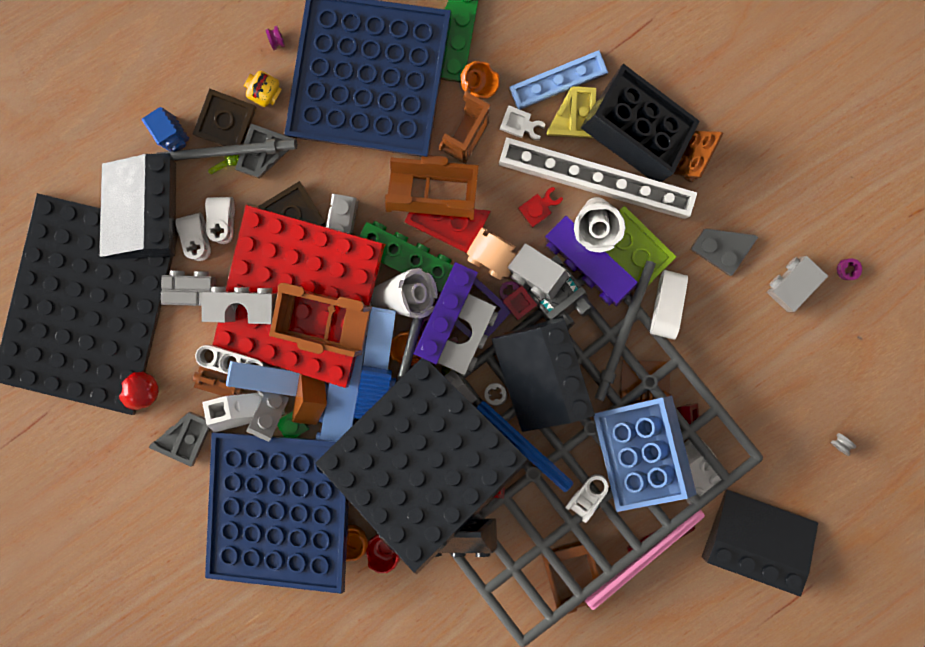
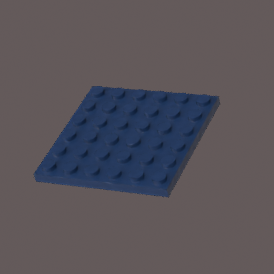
(368, 75)
(275, 514)

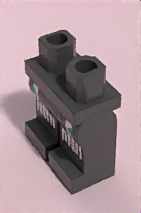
(568, 298)

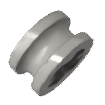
(496, 402)
(843, 444)

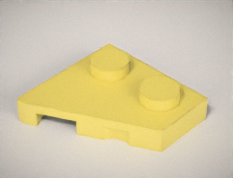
(573, 113)

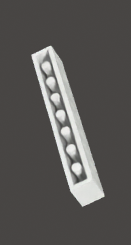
(597, 178)

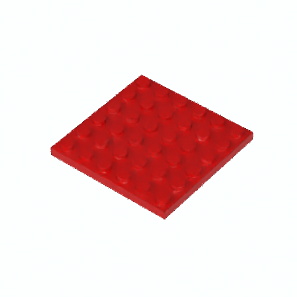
(307, 255)

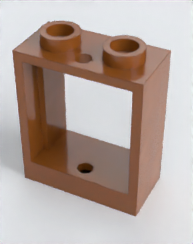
(563, 553)

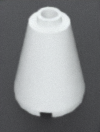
(599, 225)
(407, 294)

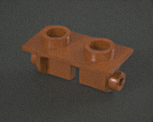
(214, 382)

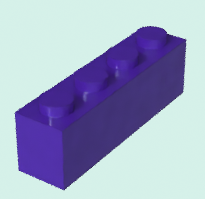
(596, 267)
(445, 313)

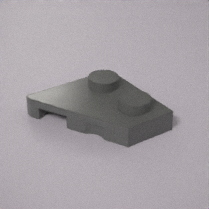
(259, 163)
(723, 248)
(183, 439)

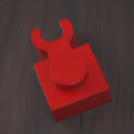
(537, 209)

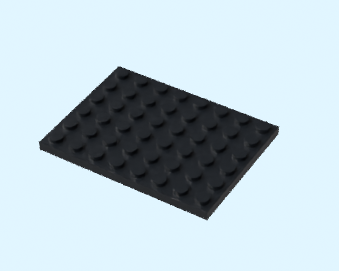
(78, 317)

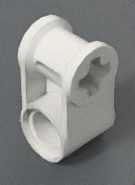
(219, 215)
(193, 233)
(587, 498)

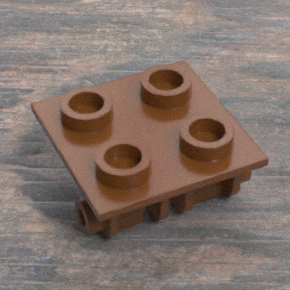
(698, 154)
(630, 380)

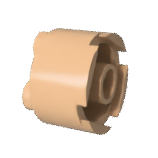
(493, 253)

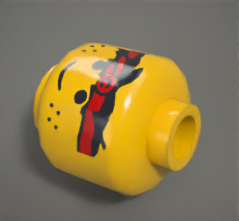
(262, 88)

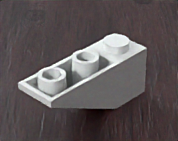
(231, 411)

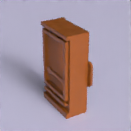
(469, 130)
(430, 168)
(353, 329)

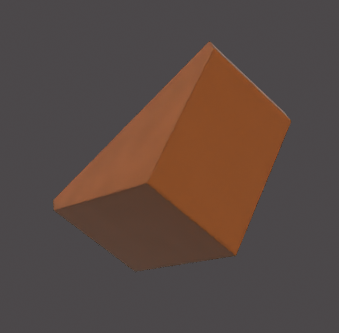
(309, 400)

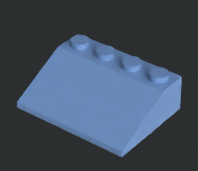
(645, 454)

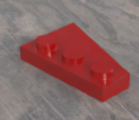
(452, 230)

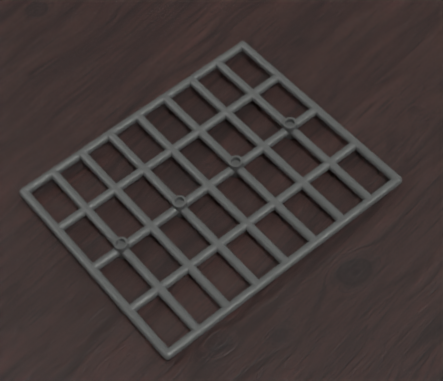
(533, 474)

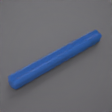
(526, 448)

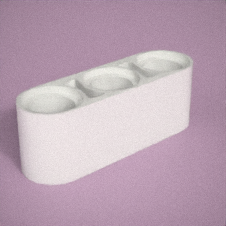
(669, 304)
(221, 357)

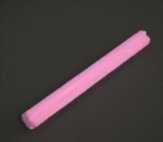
(633, 569)

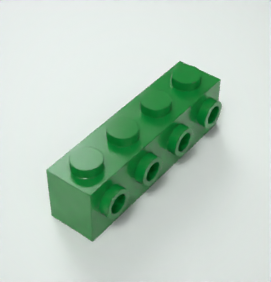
(405, 256)

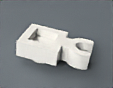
(517, 122)

